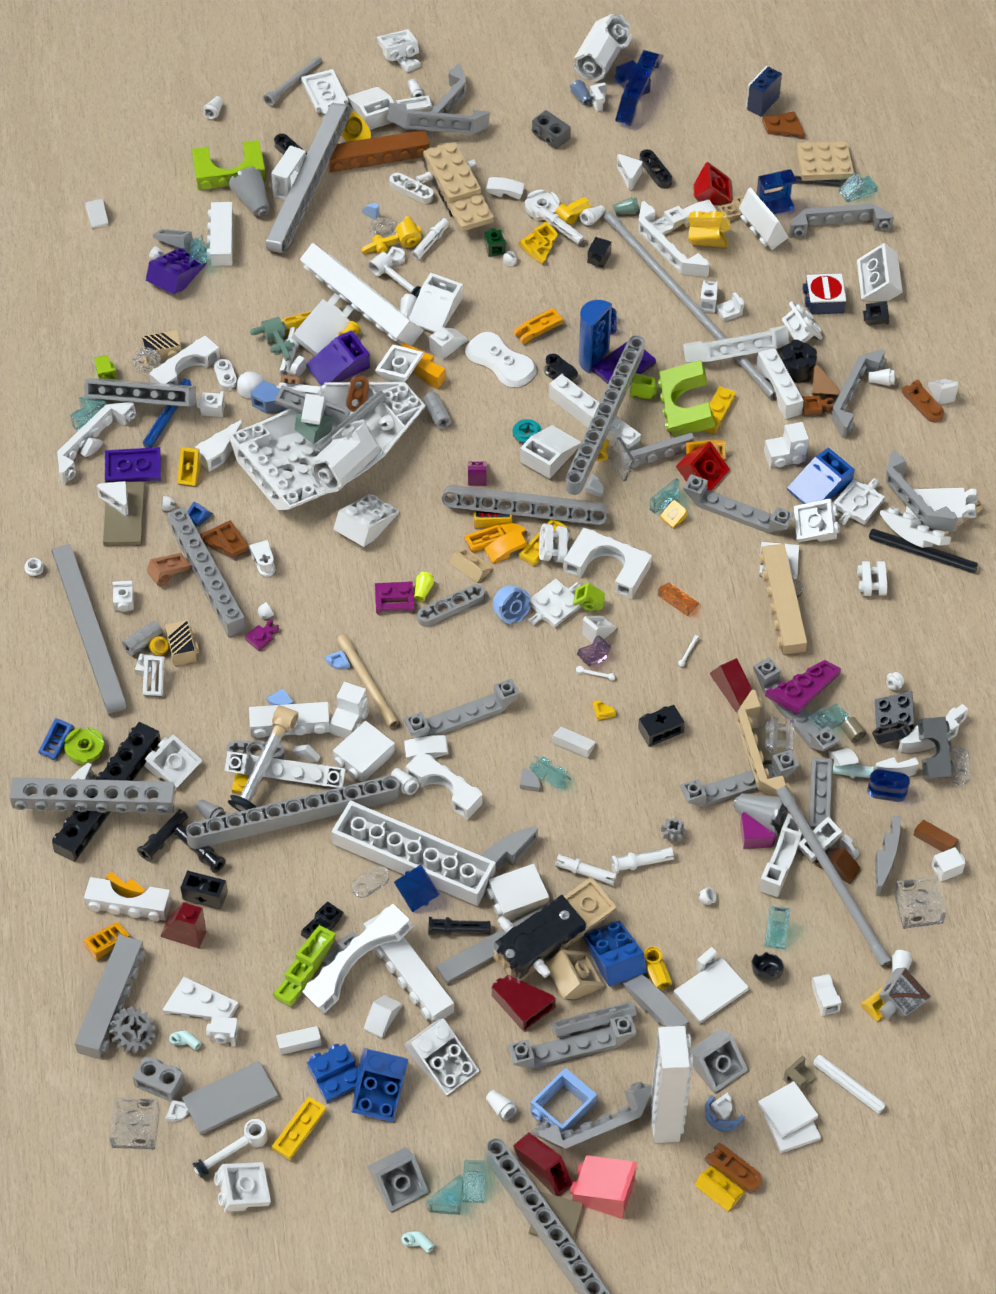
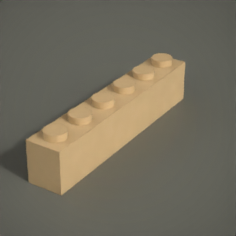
(783, 599)

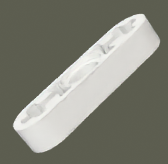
(423, 197)

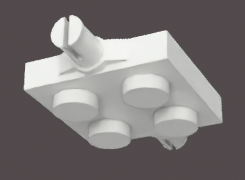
(859, 501)
(554, 603)

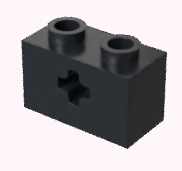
(661, 725)
(204, 889)

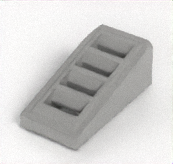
(175, 237)

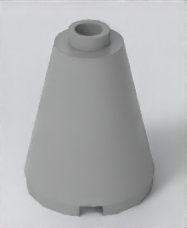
(251, 190)
(764, 809)

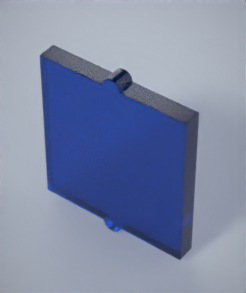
(416, 888)

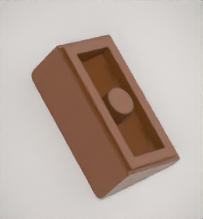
(935, 836)

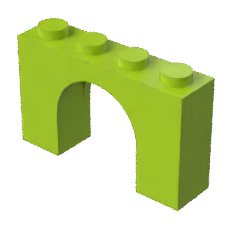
(210, 176)
(674, 383)

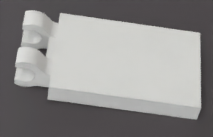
(323, 90)
(322, 325)
(953, 498)

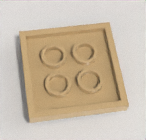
(824, 160)

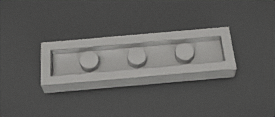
(295, 401)
(661, 450)
(820, 791)
(586, 1021)

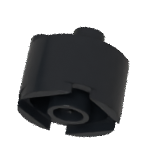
(799, 360)

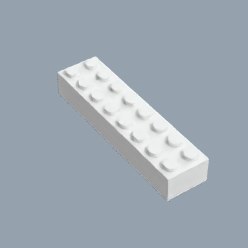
(360, 296)
(405, 848)
(670, 1083)

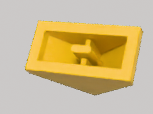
(189, 466)

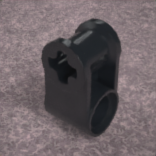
(554, 369)

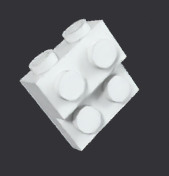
(398, 45)
(816, 521)
(172, 761)
(242, 1186)

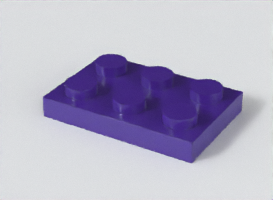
(607, 365)
(133, 465)

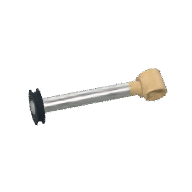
(283, 721)

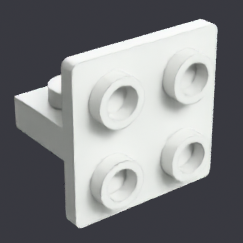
(800, 323)

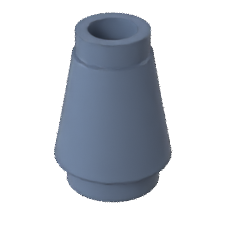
(580, 91)

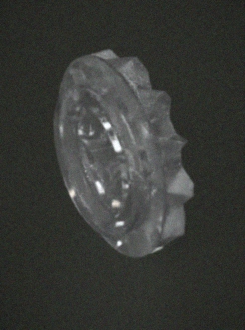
(389, 230)
(140, 355)

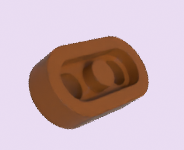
(357, 393)

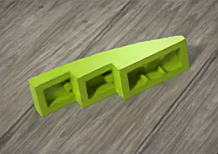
(305, 966)

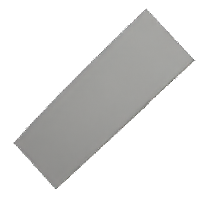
(511, 847)

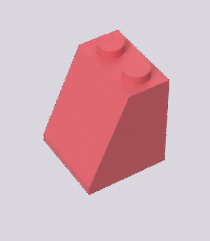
(604, 1184)

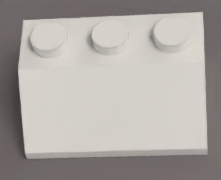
(761, 220)
(879, 274)

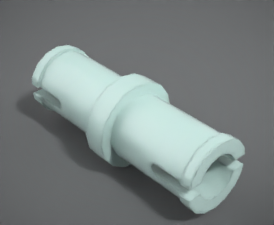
(853, 770)

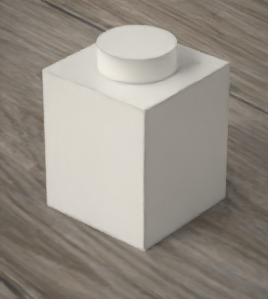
(948, 864)

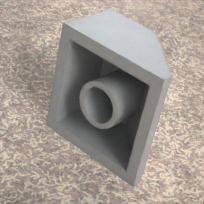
(718, 1060)
(398, 1179)

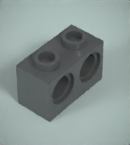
(551, 129)

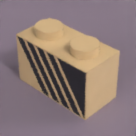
(165, 343)
(181, 642)

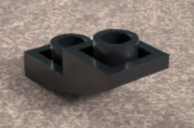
(326, 917)

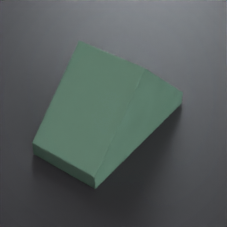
(311, 431)

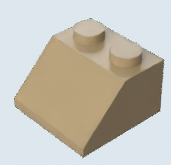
(574, 974)

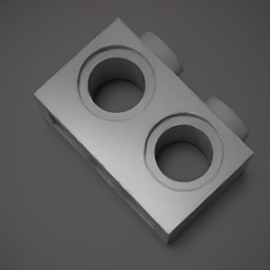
(156, 1083)

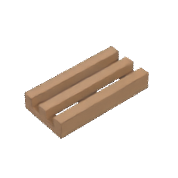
(292, 379)

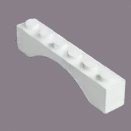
(387, 928)

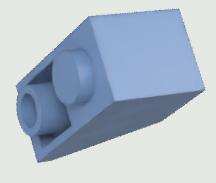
(264, 398)

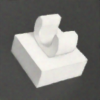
(139, 669)

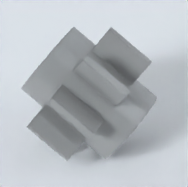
(673, 830)

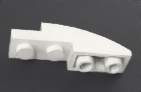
(910, 528)
(912, 744)

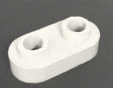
(224, 371)

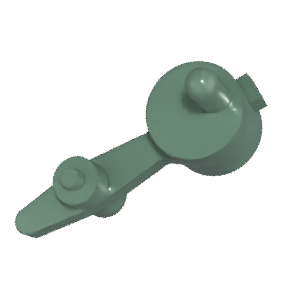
(275, 331)

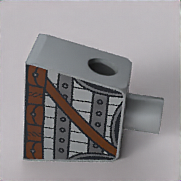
(902, 994)

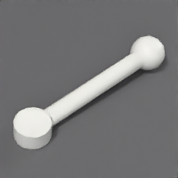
(682, 663)
(580, 670)

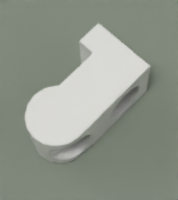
(708, 296)
(826, 995)

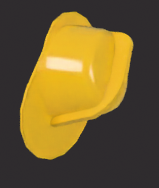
(356, 129)

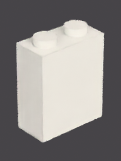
(363, 752)
(517, 893)

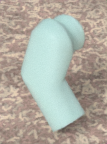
(184, 1038)
(417, 1239)

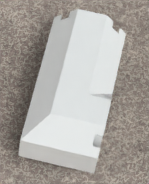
(602, 47)
(344, 457)

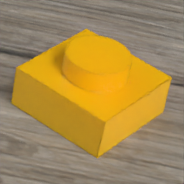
(239, 783)

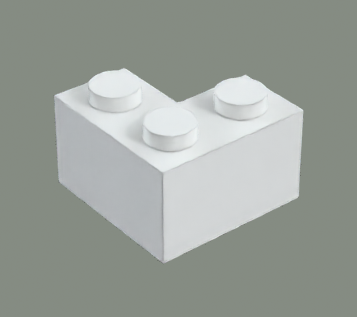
(789, 448)
(350, 710)

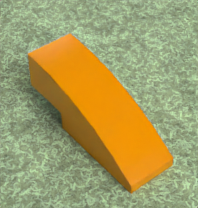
(427, 369)

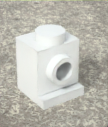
(211, 404)
(123, 596)
(223, 1030)

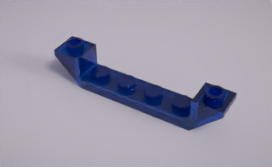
(637, 83)

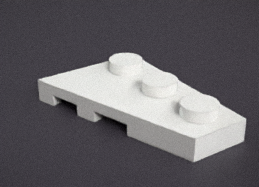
(199, 1001)

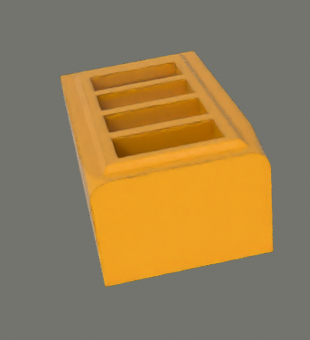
(104, 949)

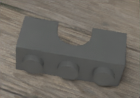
(939, 764)

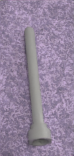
(271, 98)

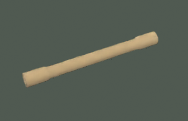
(386, 712)

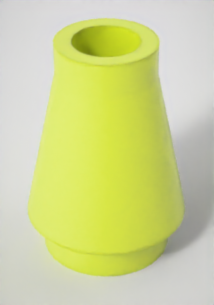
(424, 583)

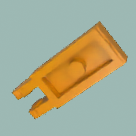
(538, 325)

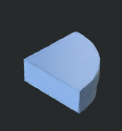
(372, 211)
(338, 660)
(279, 698)

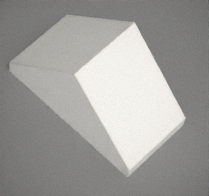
(629, 169)
(96, 213)
(944, 390)
(313, 409)
(115, 495)
(596, 626)
(382, 1015)

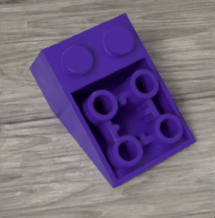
(173, 271)
(339, 359)

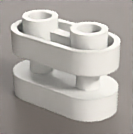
(553, 547)
(866, 585)

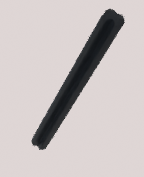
(927, 552)

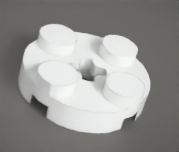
(537, 197)

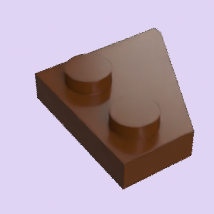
(783, 125)
(225, 539)

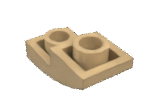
(732, 210)

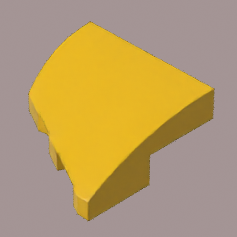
(539, 242)

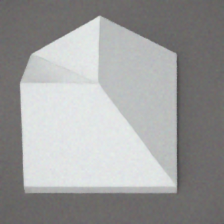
(398, 363)

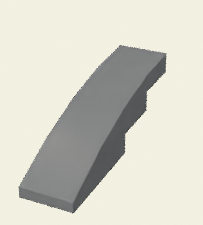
(885, 858)
(654, 1002)

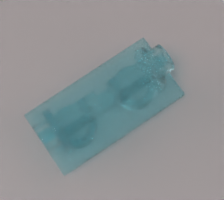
(198, 250)
(556, 775)

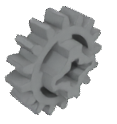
(128, 1037)

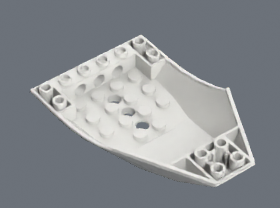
(274, 444)

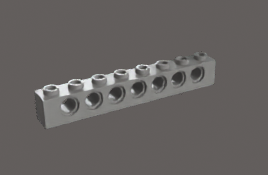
(206, 572)
(84, 789)

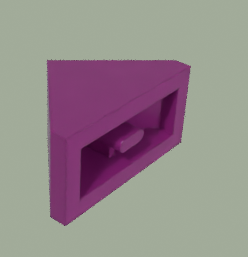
(477, 473)
(755, 834)

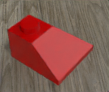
(713, 186)
(704, 463)

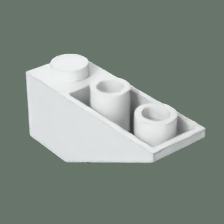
(218, 447)

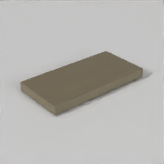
(122, 529)

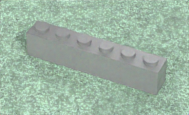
(140, 392)
(110, 996)

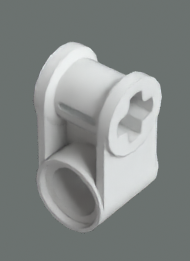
(263, 558)

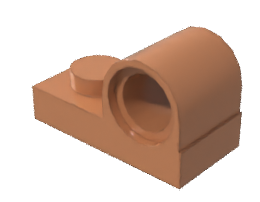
(163, 568)

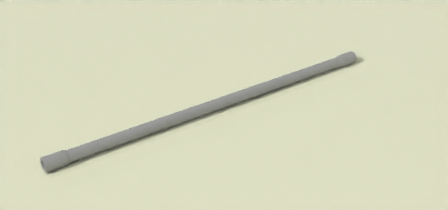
(616, 224)

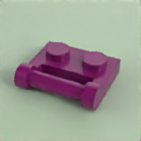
(394, 593)

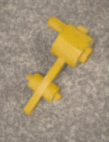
(406, 233)

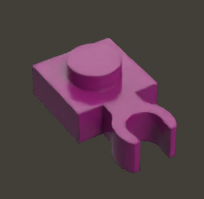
(260, 637)

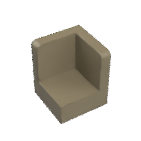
(799, 1074)

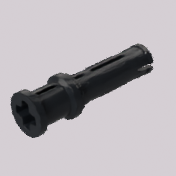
(157, 840)
(205, 854)
(457, 926)

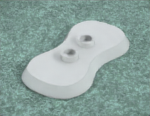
(509, 367)

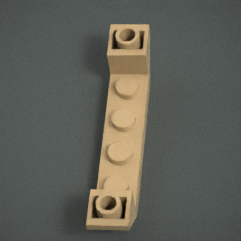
(749, 709)

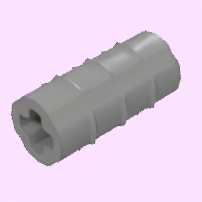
(437, 410)
(142, 638)

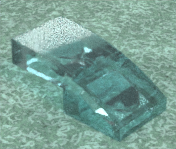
(829, 717)

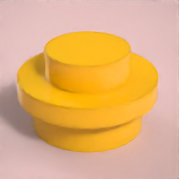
(159, 646)

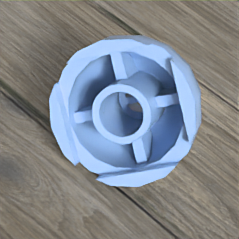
(511, 603)

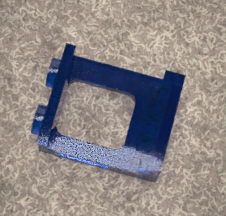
(779, 200)

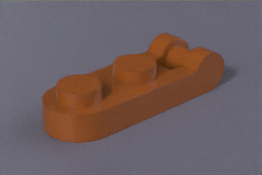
(923, 402)
(734, 1168)

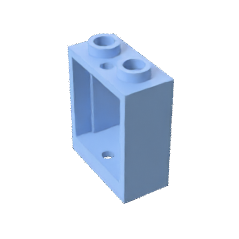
(576, 1087)

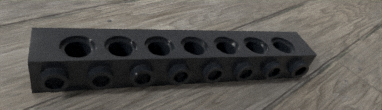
(141, 735)

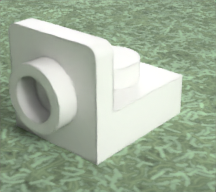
(597, 95)
(731, 308)

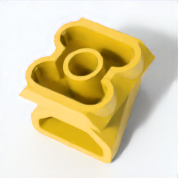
(708, 228)

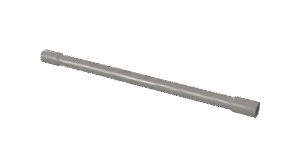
(876, 948)

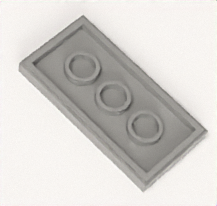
(230, 1097)

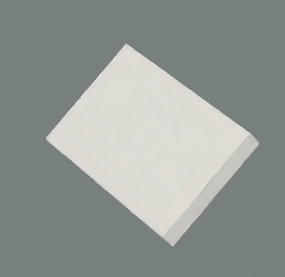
(710, 990)

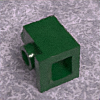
(494, 238)

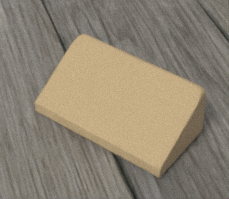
(470, 564)

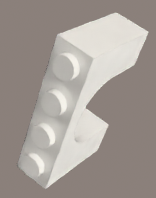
(593, 545)

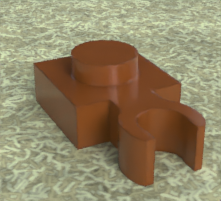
(814, 405)

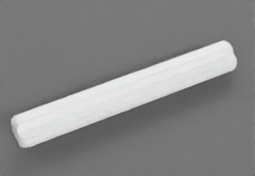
(307, 389)
(849, 1084)

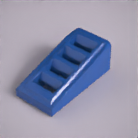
(57, 723)

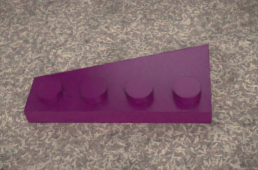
(804, 687)

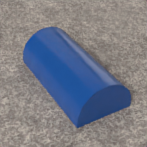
(594, 333)

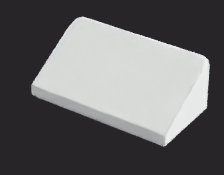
(573, 742)
(298, 1040)

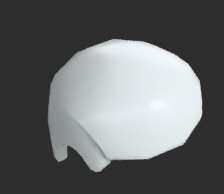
(248, 383)

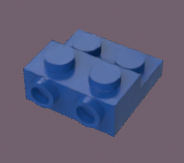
(333, 1072)

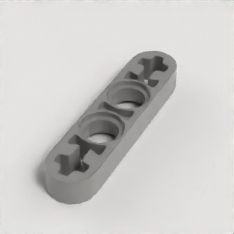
(453, 608)

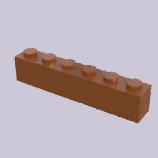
(379, 150)

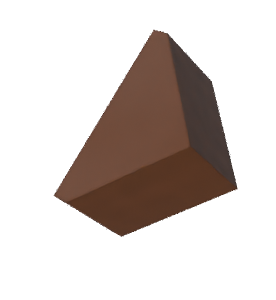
(843, 863)

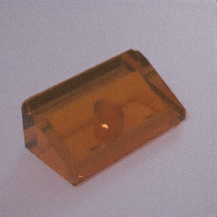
(677, 598)

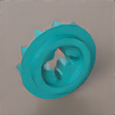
(521, 426)

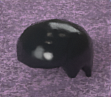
(767, 967)

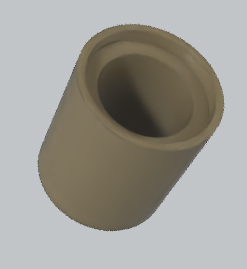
(853, 729)

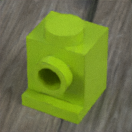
(105, 368)
(643, 386)
(589, 597)

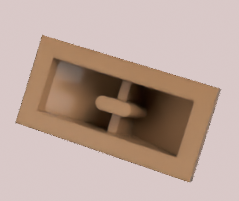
(822, 384)

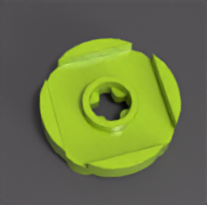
(87, 755)

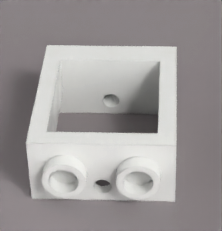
(286, 172)

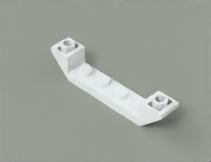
(693, 266)
(736, 346)
(119, 412)
(287, 770)

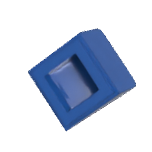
(198, 513)

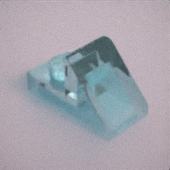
(857, 187)
(89, 409)
(665, 496)

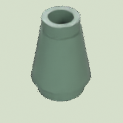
(628, 206)

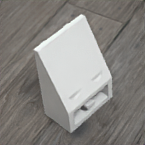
(372, 106)
(436, 302)
(548, 450)
(364, 519)
(442, 1056)

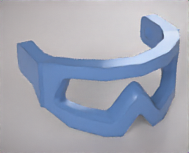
(711, 1119)

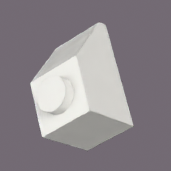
(446, 341)

